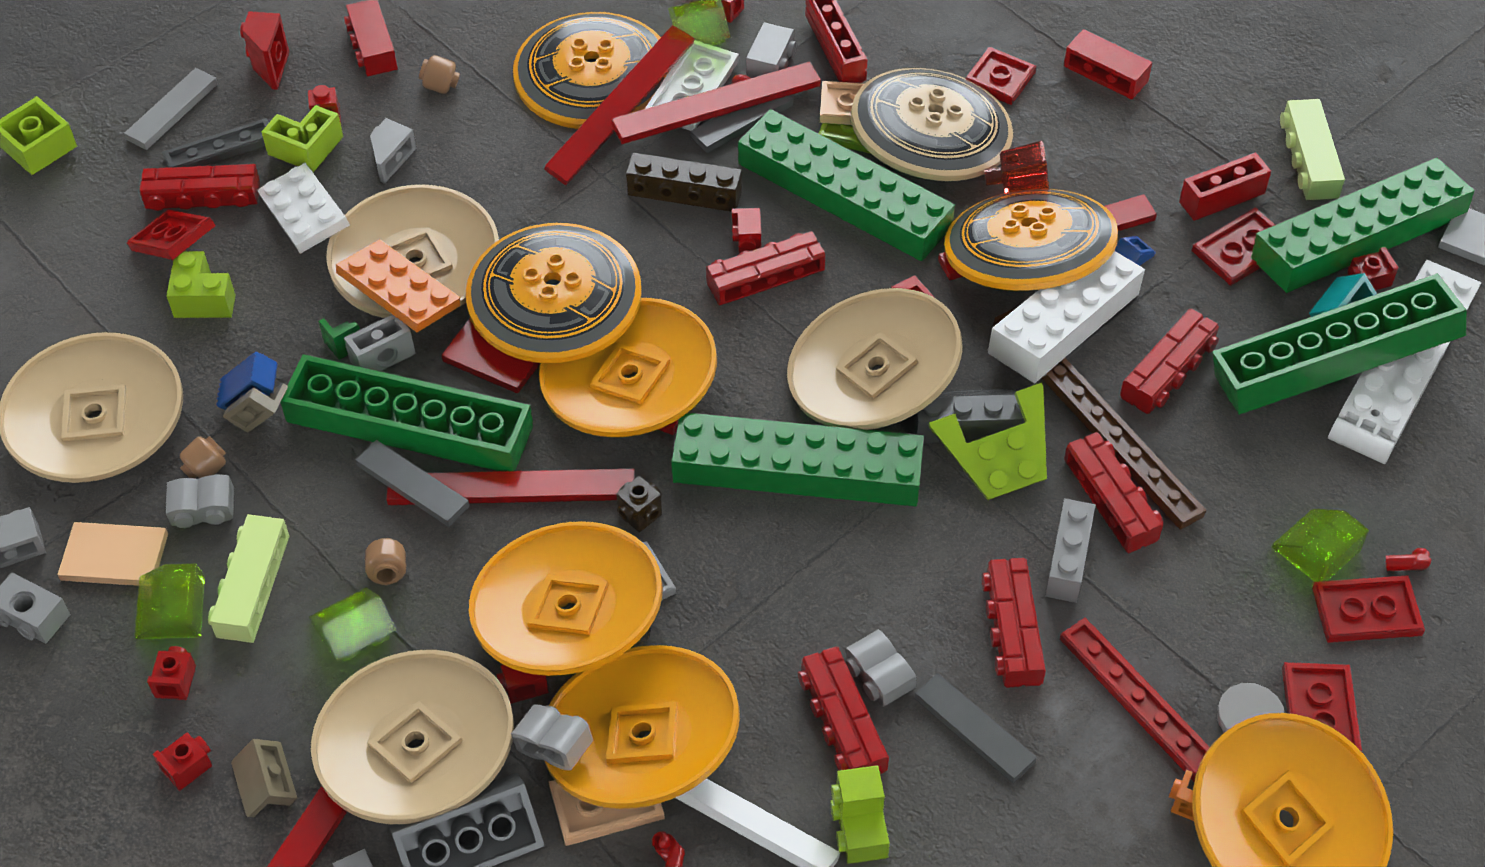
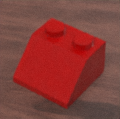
(266, 45)

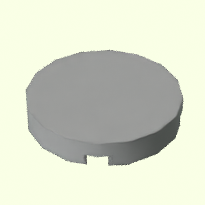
(1244, 702)

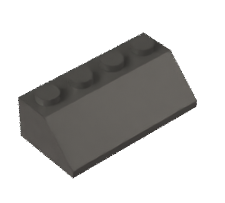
(977, 411)
(478, 834)

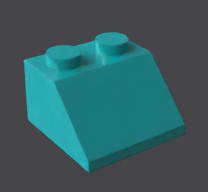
(1343, 292)

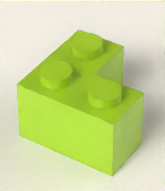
(303, 141)
(197, 291)
(859, 808)

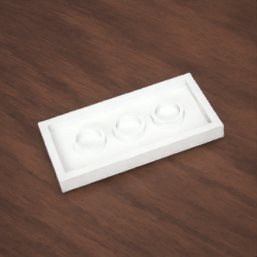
(696, 72)
(303, 207)

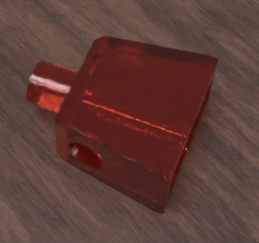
(1020, 168)

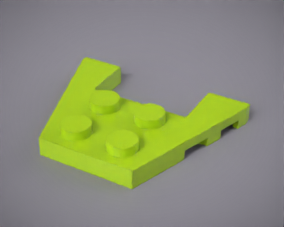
(1004, 459)

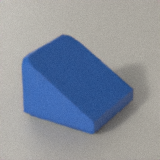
(1134, 249)

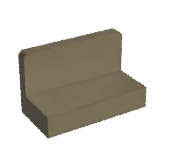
(254, 408)
(263, 776)

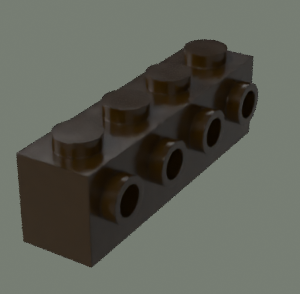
(684, 182)

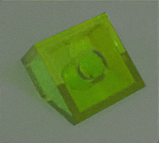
(702, 20)
(1322, 542)
(170, 602)
(353, 624)

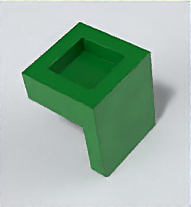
(335, 336)

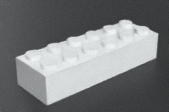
(1063, 317)

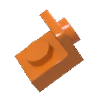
(1182, 796)

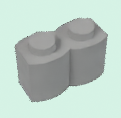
(199, 500)
(880, 668)
(552, 736)

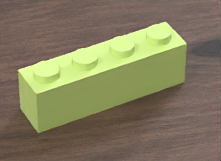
(1312, 149)
(249, 578)

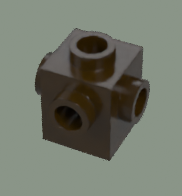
(639, 503)

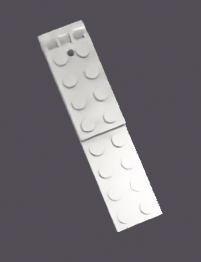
(1389, 393)

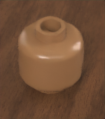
(439, 74)
(202, 458)
(385, 561)

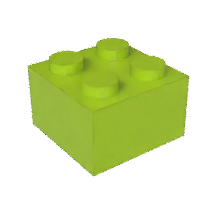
(35, 135)

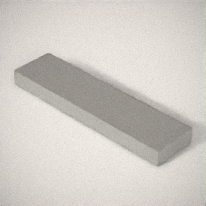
(170, 108)

